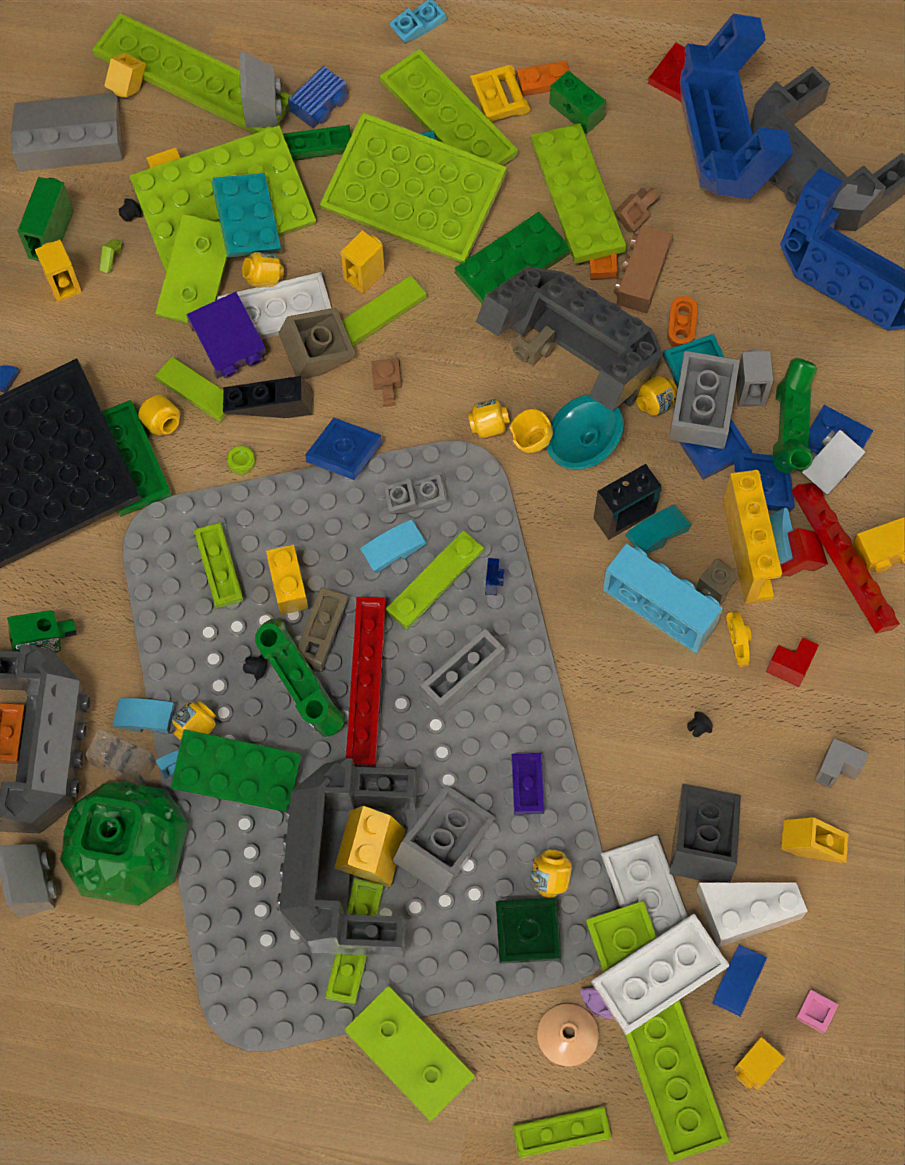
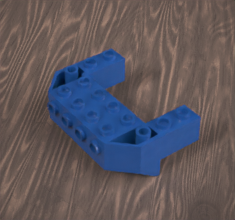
(723, 144)
(838, 263)

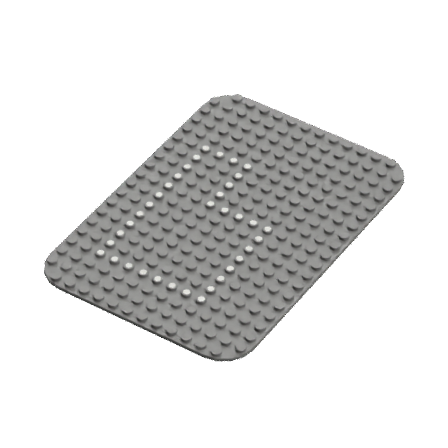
(249, 966)

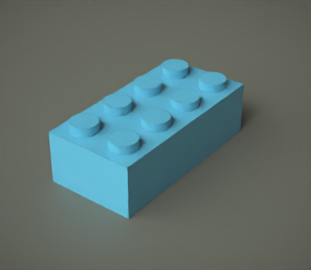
(662, 597)

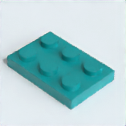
(245, 214)

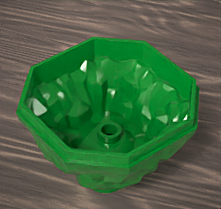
(138, 857)

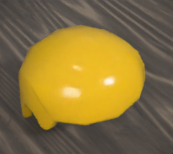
(531, 431)

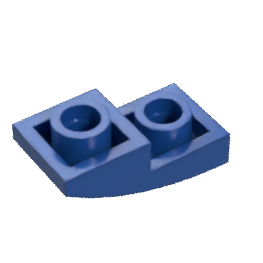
(739, 980)

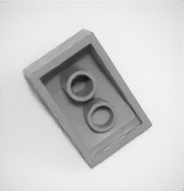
(443, 839)

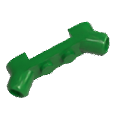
(794, 394)
(297, 676)

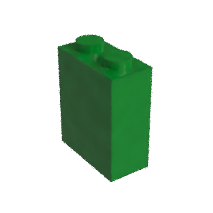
(45, 215)

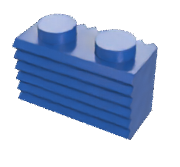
(318, 97)

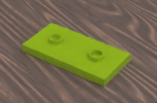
(193, 269)
(409, 1053)

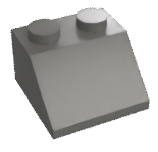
(259, 92)
(26, 879)

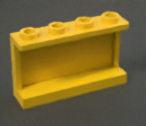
(751, 536)

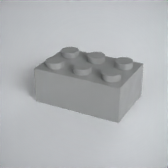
(704, 400)

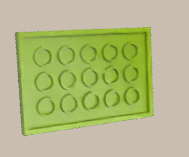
(187, 187)
(413, 188)

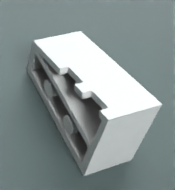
(748, 908)

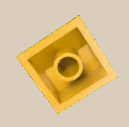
(370, 845)

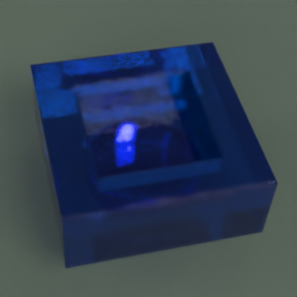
(494, 577)

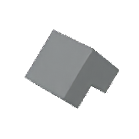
(840, 759)

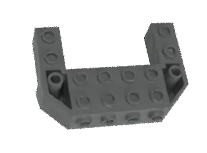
(862, 193)
(583, 324)
(48, 742)
(313, 891)

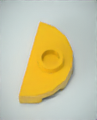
(740, 636)

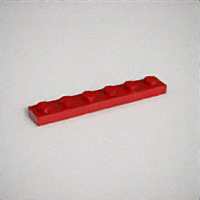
(846, 559)
(366, 681)

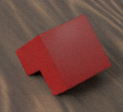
(806, 552)
(792, 665)

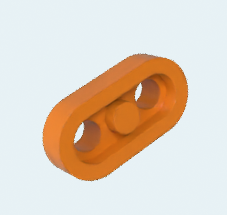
(682, 324)

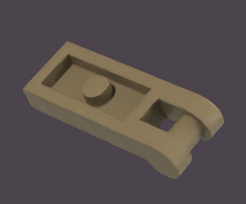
(322, 626)

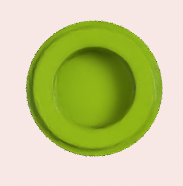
(240, 460)

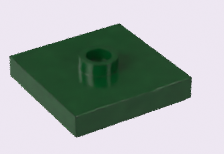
(528, 930)

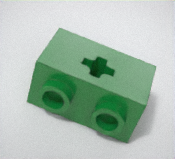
(577, 101)

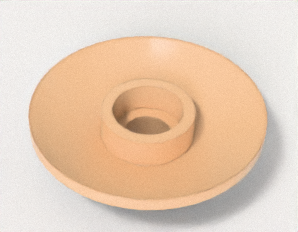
(563, 1050)

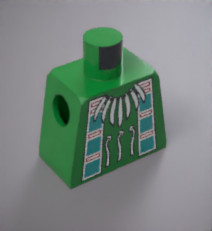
(39, 630)

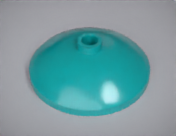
(584, 433)

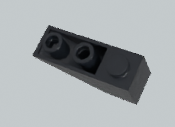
(269, 398)

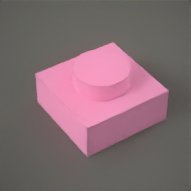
(817, 1011)

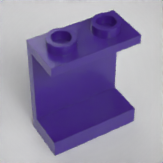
(227, 335)

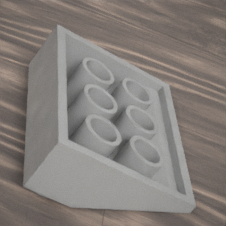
(66, 132)

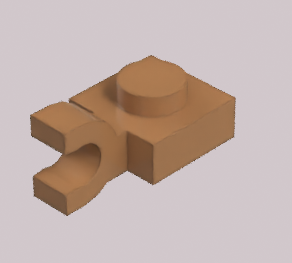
(634, 208)
(386, 377)

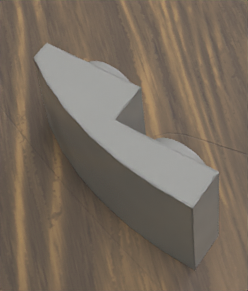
(414, 496)

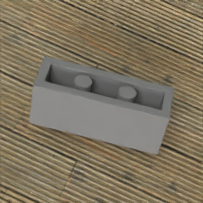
(462, 672)

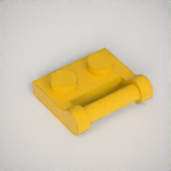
(492, 97)

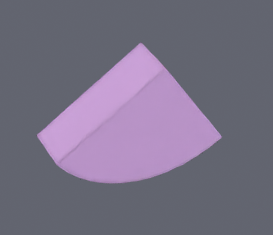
(595, 1003)

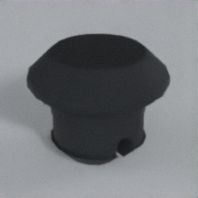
(129, 210)
(255, 666)
(700, 724)

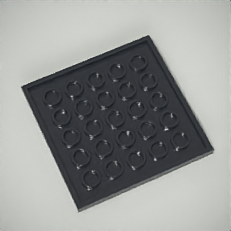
(56, 462)

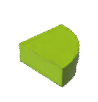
(108, 252)

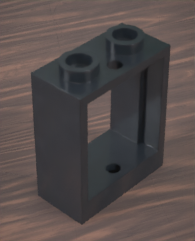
(624, 506)

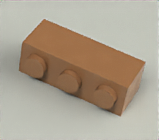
(643, 268)

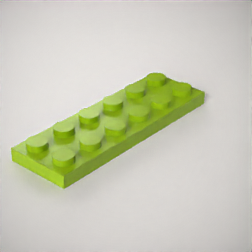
(445, 109)
(577, 193)

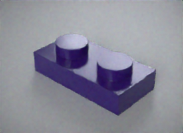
(527, 783)

